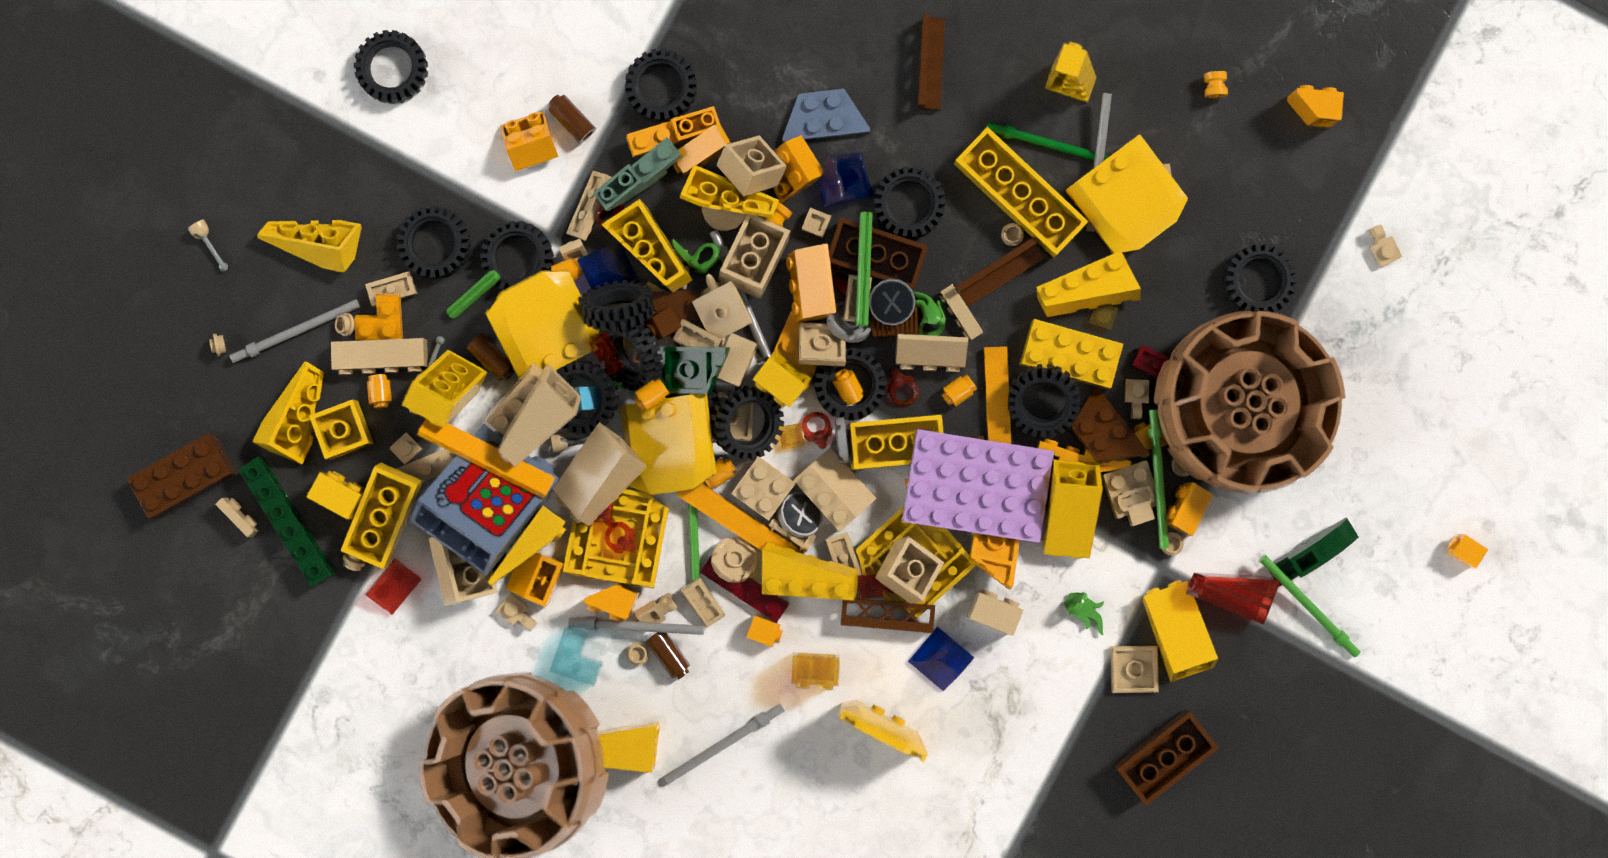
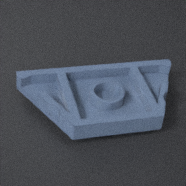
(824, 116)

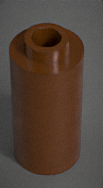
(571, 118)
(491, 357)
(668, 655)

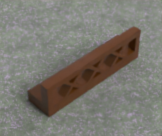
(931, 63)
(999, 272)
(884, 623)

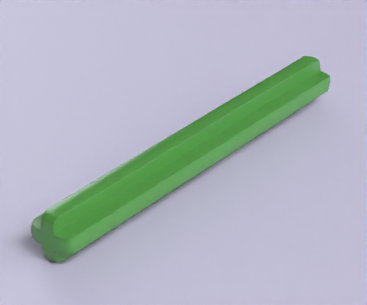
(864, 264)

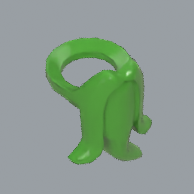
(703, 268)
(931, 313)
(1082, 607)

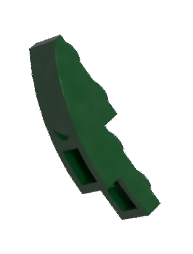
(1317, 550)

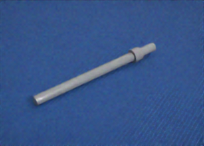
(1101, 138)
(755, 329)
(253, 349)
(593, 623)
(761, 720)

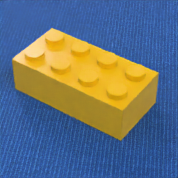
(1083, 355)
(444, 388)
(887, 441)
(381, 515)

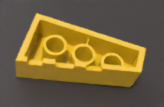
(1072, 73)
(646, 241)
(1090, 286)
(805, 575)

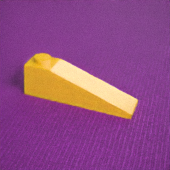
(719, 193)
(324, 245)
(287, 425)
(537, 535)

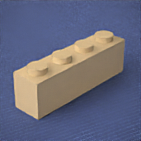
(379, 354)

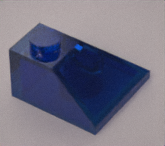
(845, 180)
(607, 266)
(941, 659)

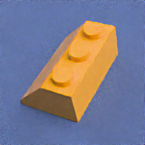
(811, 283)

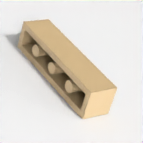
(961, 312)

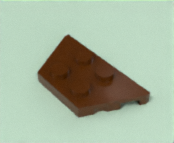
(681, 304)
(1105, 431)

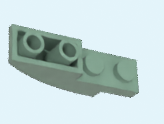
(639, 176)

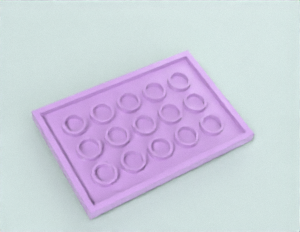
(977, 486)

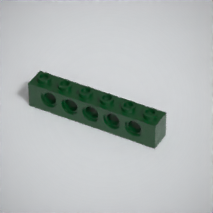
(287, 521)

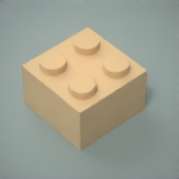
(751, 165)
(738, 360)
(763, 488)
(909, 570)
(995, 613)

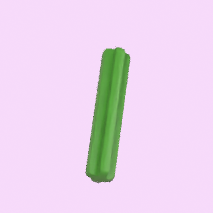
(473, 294)

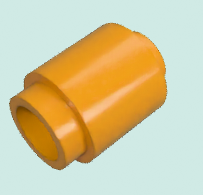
(571, 265)
(848, 386)
(958, 390)
(379, 391)
(650, 395)
(724, 472)

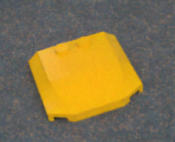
(1129, 197)
(541, 322)
(672, 442)
(934, 539)
(592, 558)
(884, 728)

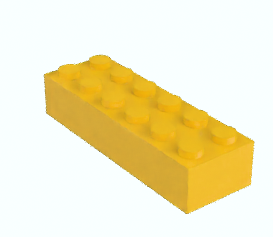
(1020, 192)

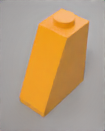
(702, 150)

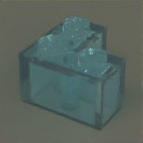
(571, 662)

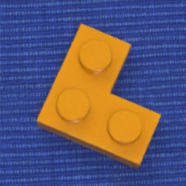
(385, 324)

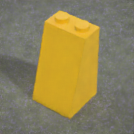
(1072, 509)
(1179, 631)
(631, 747)

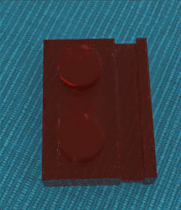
(393, 586)

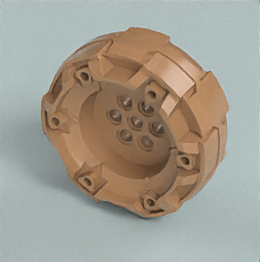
(1201, 416)
(561, 759)

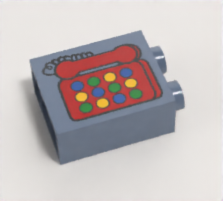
(477, 510)

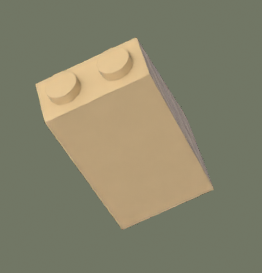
(543, 413)
(597, 475)

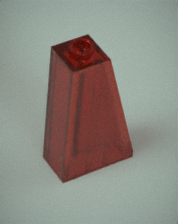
(1238, 594)

